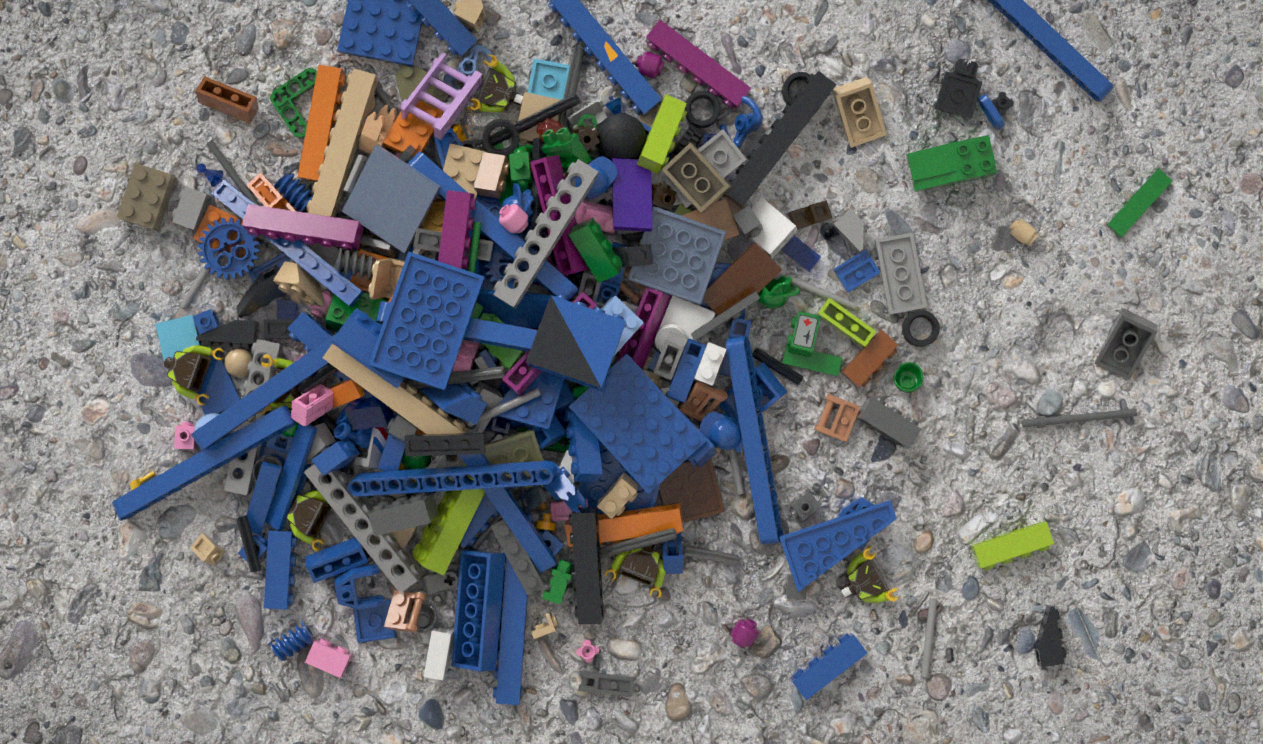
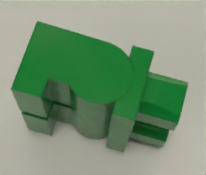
(566, 146)
(558, 582)

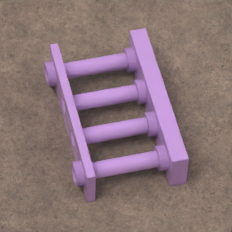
(452, 110)

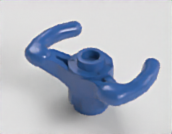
(746, 122)

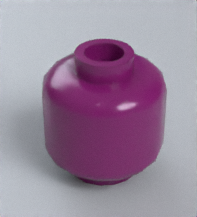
(649, 65)
(744, 633)

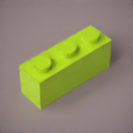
(846, 323)

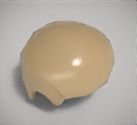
(237, 362)

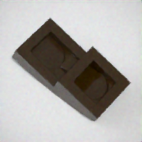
(810, 215)

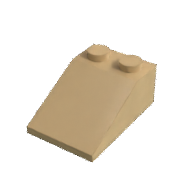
(859, 111)

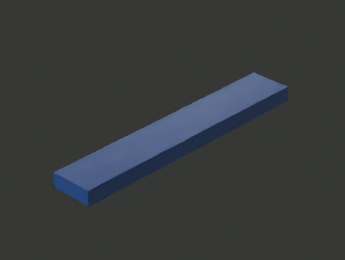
(291, 475)

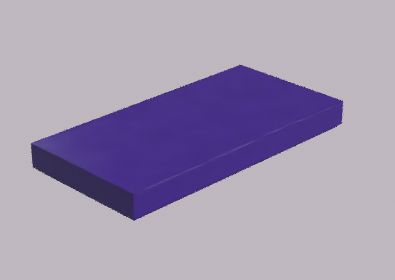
(631, 196)

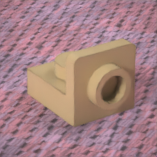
(207, 549)
(543, 629)

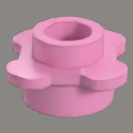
(582, 651)

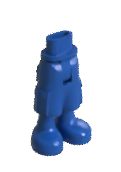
(359, 437)

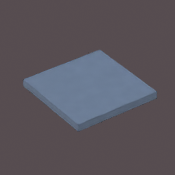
(391, 198)
(681, 256)

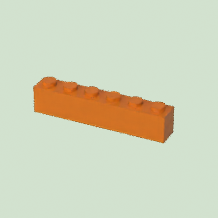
(321, 120)
(636, 523)

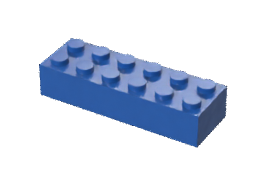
(312, 334)
(478, 610)

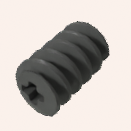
(355, 264)

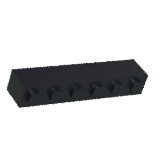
(587, 566)

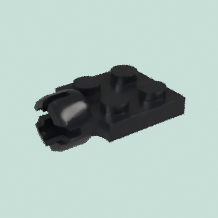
(959, 90)

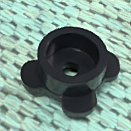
(1002, 98)

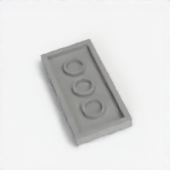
(721, 154)
(900, 273)

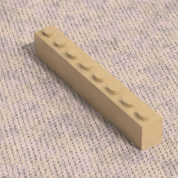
(343, 143)
(403, 400)

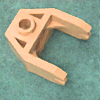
(376, 129)

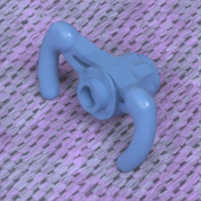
(469, 64)

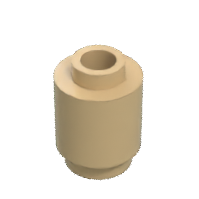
(1023, 232)

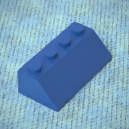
(358, 340)
(458, 400)

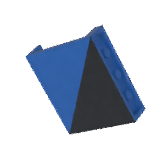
(576, 342)

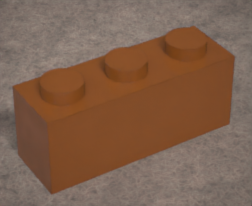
(227, 99)
(870, 359)

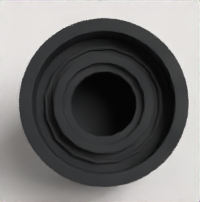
(621, 137)

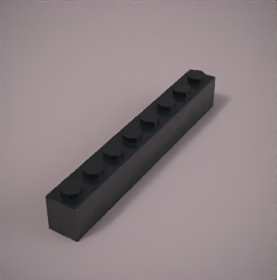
(780, 138)

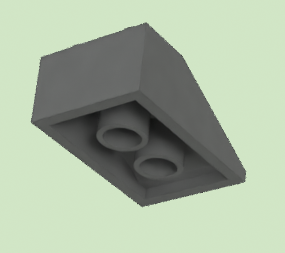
(1126, 343)

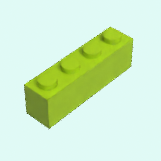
(661, 134)
(1012, 544)

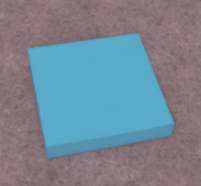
(548, 79)
(176, 335)

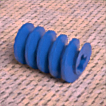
(294, 192)
(292, 642)

